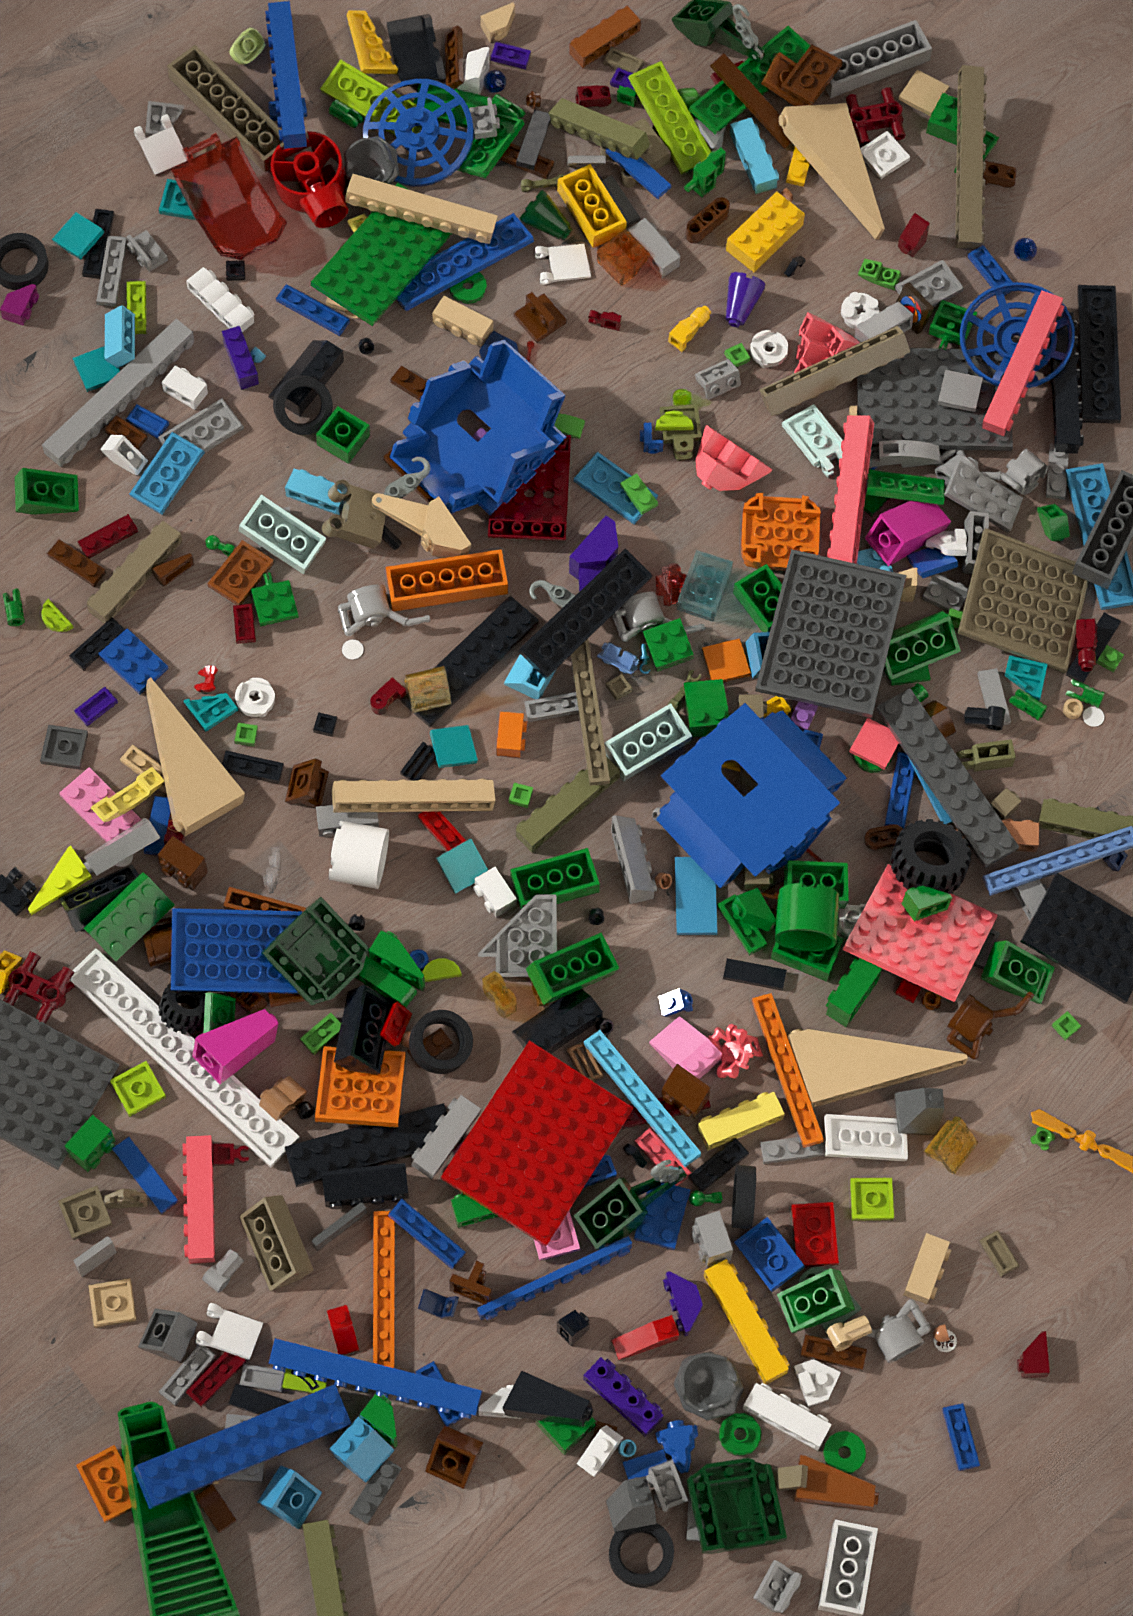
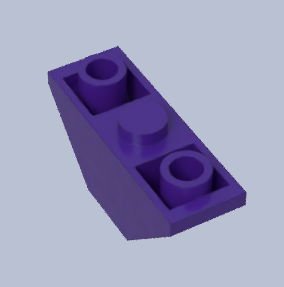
(684, 1301)

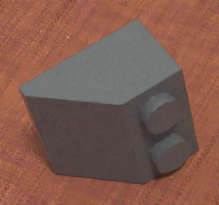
(168, 1334)
(631, 1505)

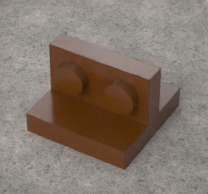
(539, 317)
(307, 783)
(474, 1286)

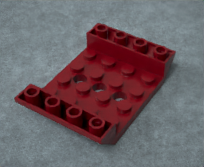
(537, 516)

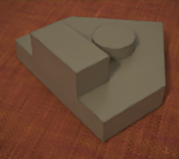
(126, 1199)

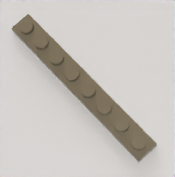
(589, 716)

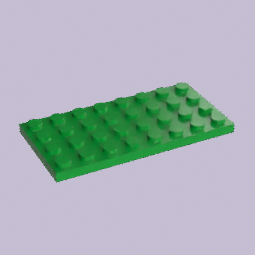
(378, 264)

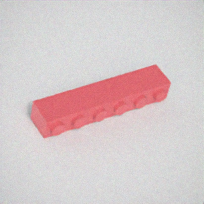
(200, 1199)

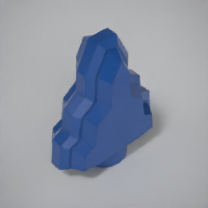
(678, 1443)

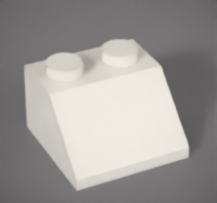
(475, 69)

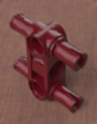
(876, 116)
(37, 987)

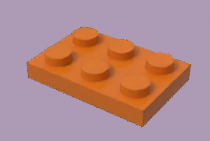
(107, 1483)

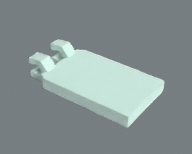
(815, 438)

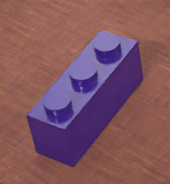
(240, 357)

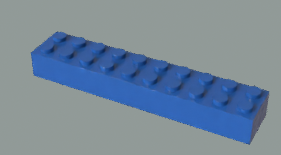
(242, 1446)

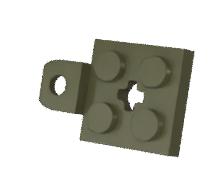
(683, 439)

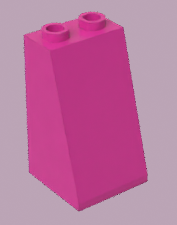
(905, 529)
(235, 1044)

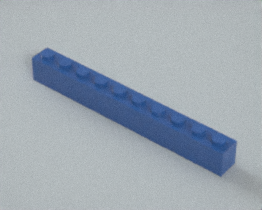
(286, 75)
(375, 1377)

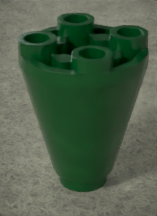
(546, 217)

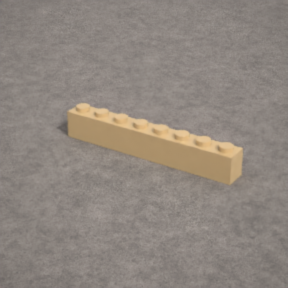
(421, 208)
(413, 795)

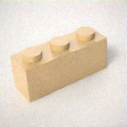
(462, 321)
(927, 1269)

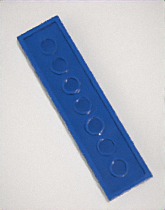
(464, 261)

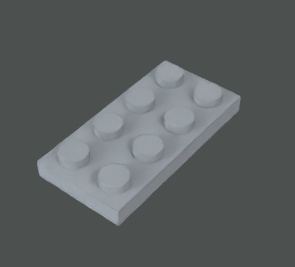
(983, 495)

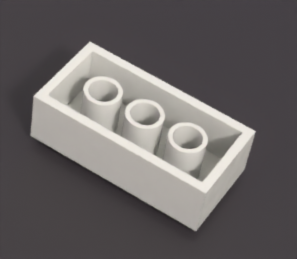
(847, 1568)

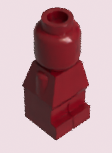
(1087, 643)

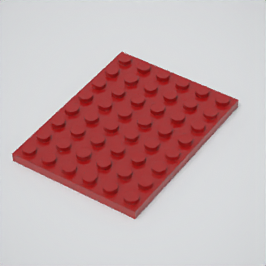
(537, 1143)

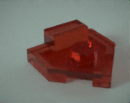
(670, 583)

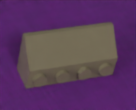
(276, 1242)

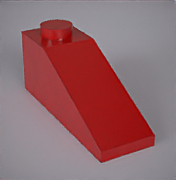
(646, 1338)

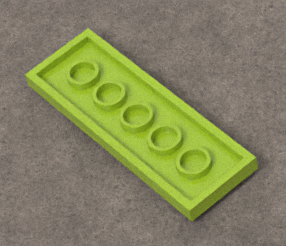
(360, 92)
(670, 116)

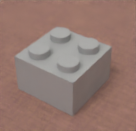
(712, 1239)

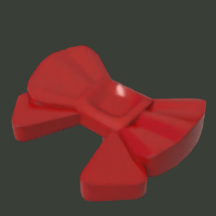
(209, 674)

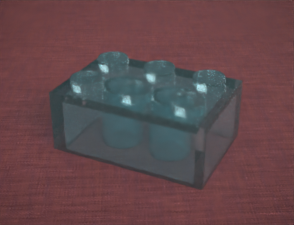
(705, 585)

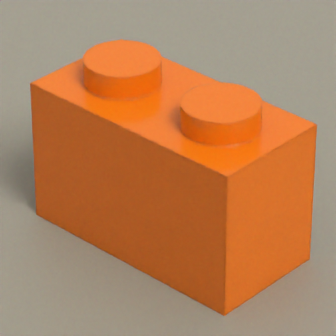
(510, 734)

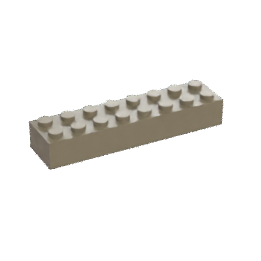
(226, 105)

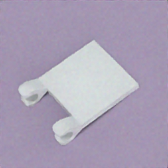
(161, 149)
(566, 263)
(233, 1332)

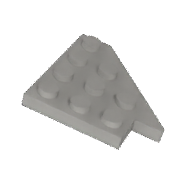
(525, 937)

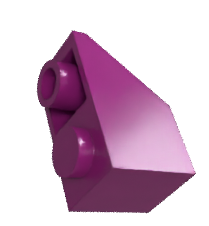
(19, 304)

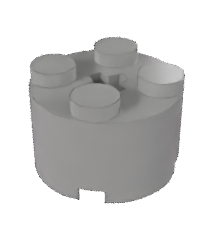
(1026, 471)

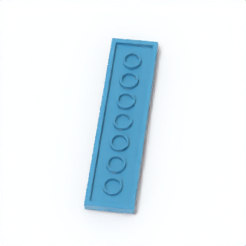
(1089, 493)

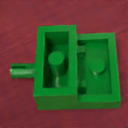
(706, 173)
(947, 324)
(274, 601)

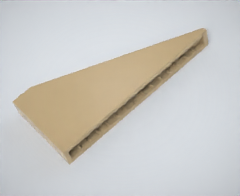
(831, 146)
(193, 777)
(848, 1066)

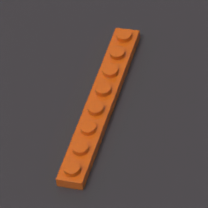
(787, 1070)
(384, 1290)

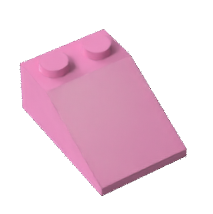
(687, 1047)

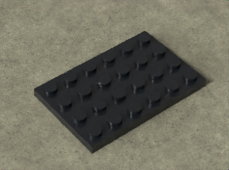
(1084, 937)

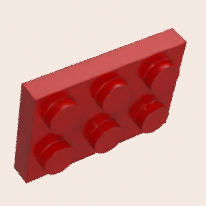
(815, 1234)

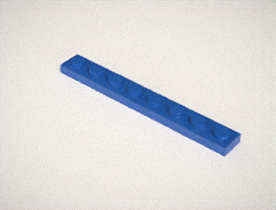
(548, 1281)

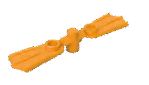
(1086, 1140)

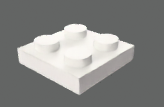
(884, 155)

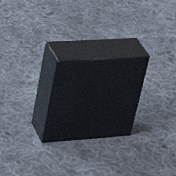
(235, 270)
(325, 724)

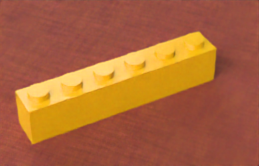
(746, 1322)

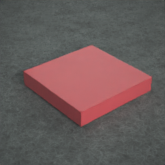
(875, 744)

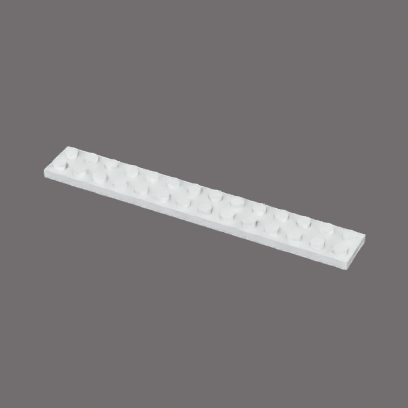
(173, 1051)

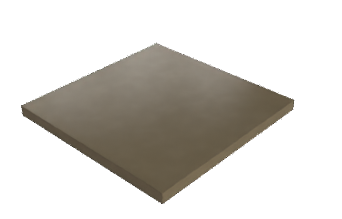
(1023, 601)

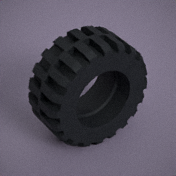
(934, 838)

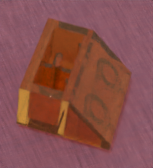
(622, 257)

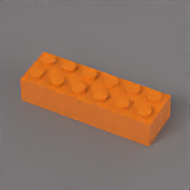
(446, 580)

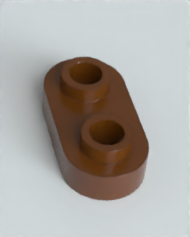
(882, 835)

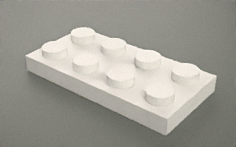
(864, 1138)

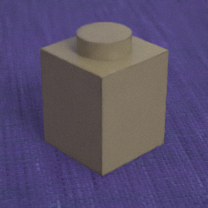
(1006, 803)

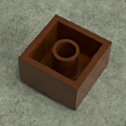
(182, 863)

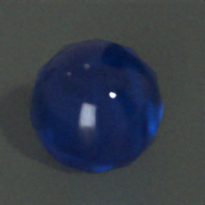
(495, 81)
(1025, 249)

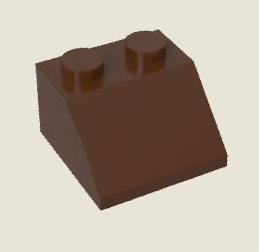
(685, 1092)
(453, 1456)

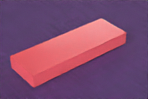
(658, 1151)

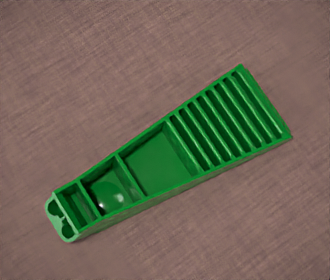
(172, 1538)

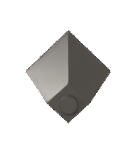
(919, 1111)

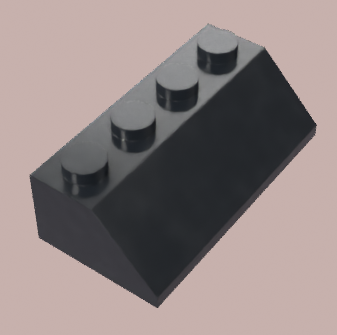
(318, 361)
(88, 901)
(560, 1022)
(359, 1039)
(365, 1185)

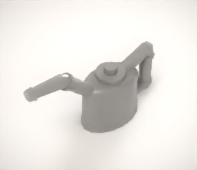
(945, 470)
(369, 608)
(643, 614)
(898, 1334)

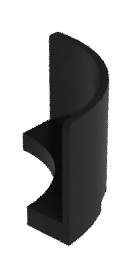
(414, 49)

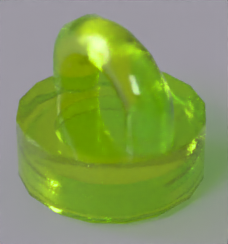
(681, 397)

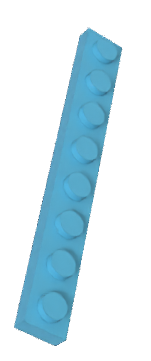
(642, 1098)

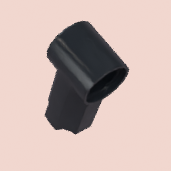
(989, 717)

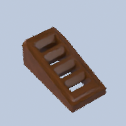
(172, 569)
(254, 1005)

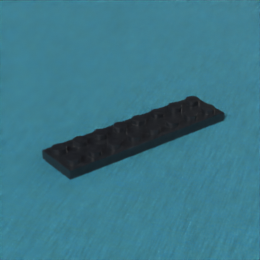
(1098, 354)
(585, 613)
(480, 652)
(361, 1146)

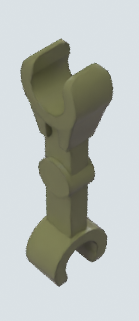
(527, 184)
(676, 700)

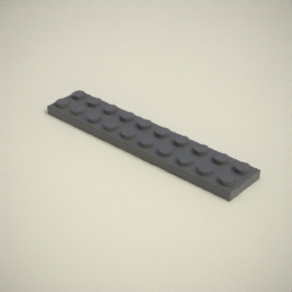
(947, 778)

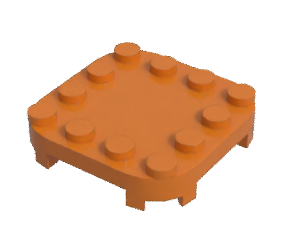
(775, 527)

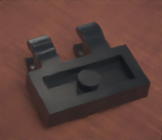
(10, 896)

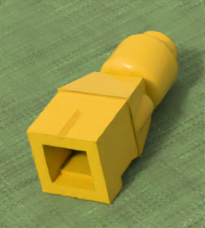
(687, 328)

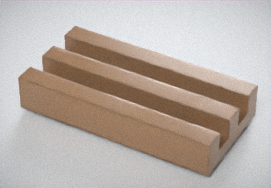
(599, 1075)

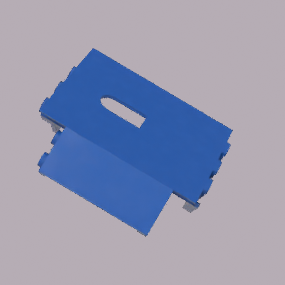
(506, 396)
(769, 823)

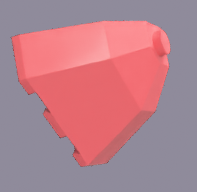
(820, 341)
(725, 464)

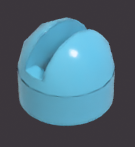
(257, 355)
(630, 1450)

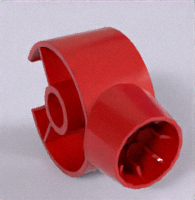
(321, 202)

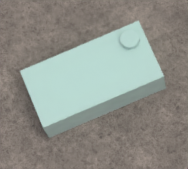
(282, 534)
(647, 742)

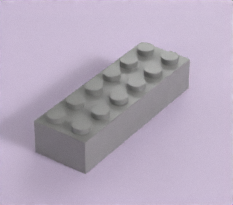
(879, 57)

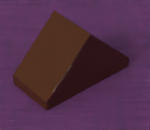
(941, 717)

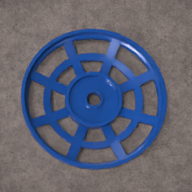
(430, 130)
(1011, 327)

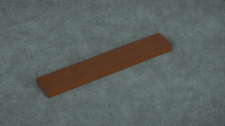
(750, 97)

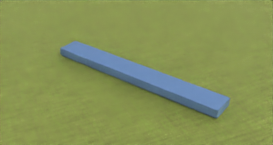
(1059, 861)

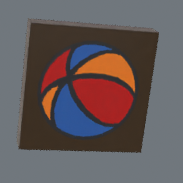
(916, 304)

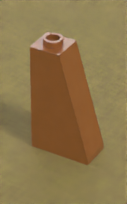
(835, 1487)

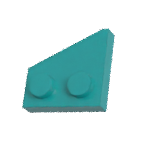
(1027, 675)
(211, 709)

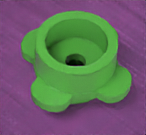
(1042, 1132)

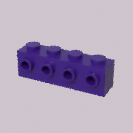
(623, 1397)

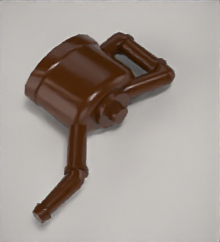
(159, 943)
(974, 1022)

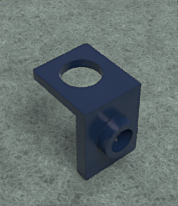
(437, 1304)

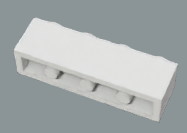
(786, 1416)

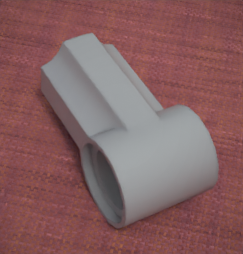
(219, 1274)

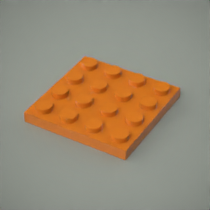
(359, 1096)

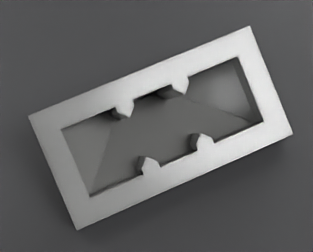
(714, 141)

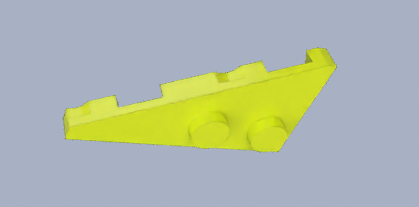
(65, 877)

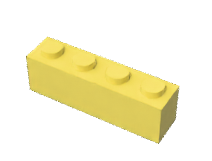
(741, 1120)

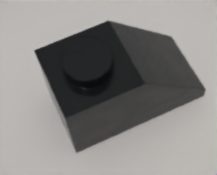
(573, 1326)

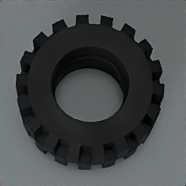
(181, 1018)

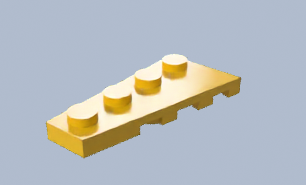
(368, 46)

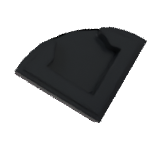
(797, 261)
(635, 1153)

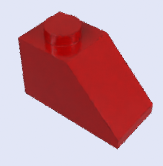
(342, 1330)

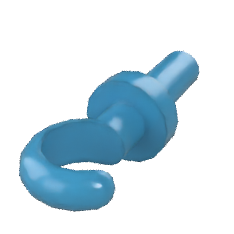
(644, 658)

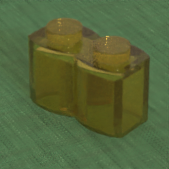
(496, 991)

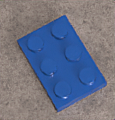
(133, 660)
(664, 1218)
(769, 1254)

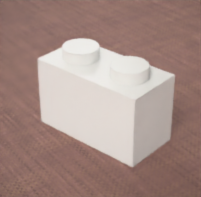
(185, 387)
(495, 892)
(600, 1450)

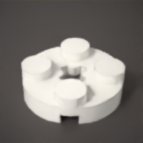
(856, 301)
(770, 339)
(259, 707)

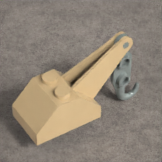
(433, 522)

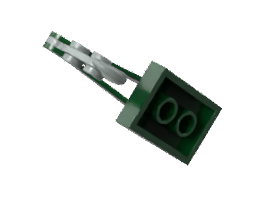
(712, 20)
(619, 1209)

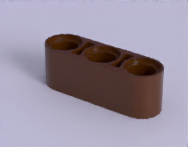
(711, 213)

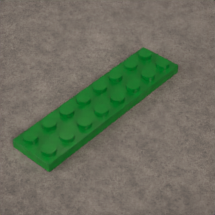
(722, 106)

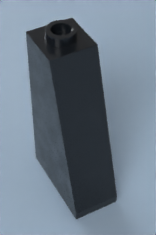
(546, 1402)

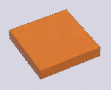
(726, 660)

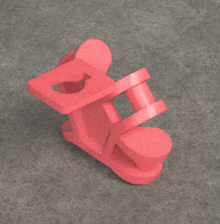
(734, 1052)

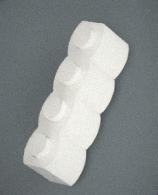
(220, 301)

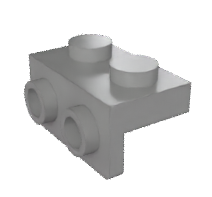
(667, 1485)
(778, 1587)

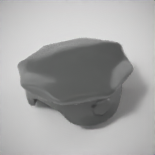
(371, 159)
(708, 1385)

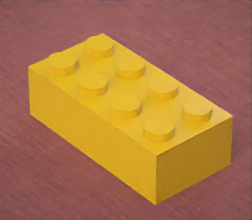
(591, 205)
(765, 232)

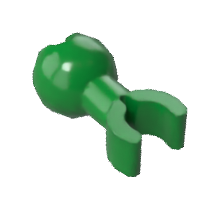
(214, 543)
(699, 1198)

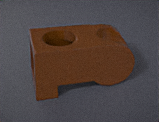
(999, 174)

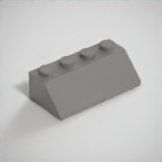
(632, 859)

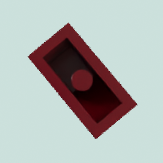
(914, 235)
(1035, 1359)

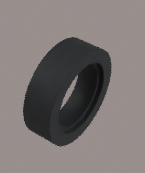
(29, 242)
(280, 398)
(451, 1020)
(743, 1197)
(648, 1579)

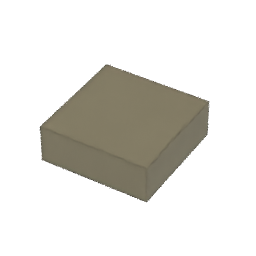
(619, 687)

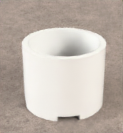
(359, 854)

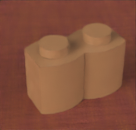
(282, 1097)

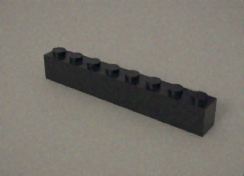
(1065, 395)

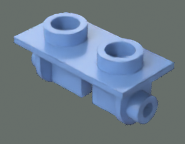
(626, 663)

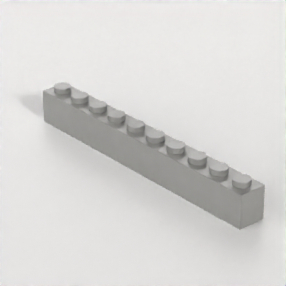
(118, 393)

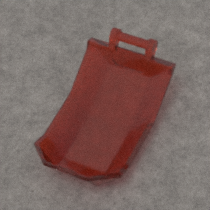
(228, 199)

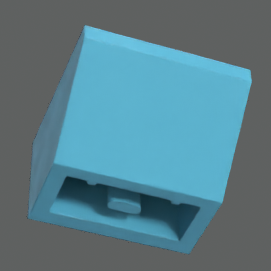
(527, 679)

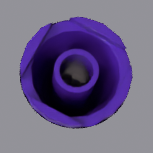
(742, 297)

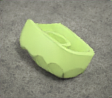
(247, 46)

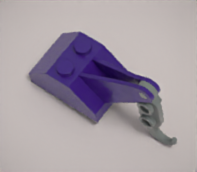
(586, 561)

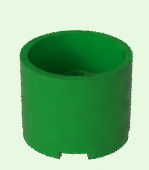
(807, 917)

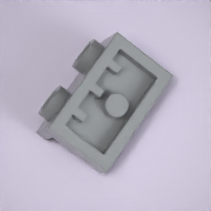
(484, 120)
(146, 250)
(718, 378)
(945, 593)

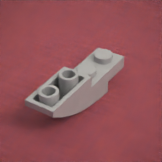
(904, 452)

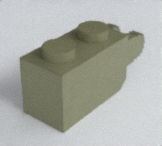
(989, 755)

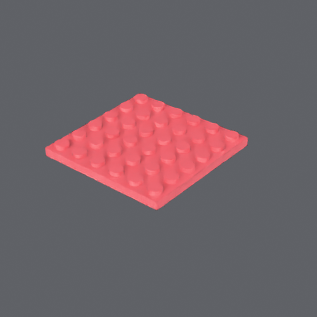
(928, 951)

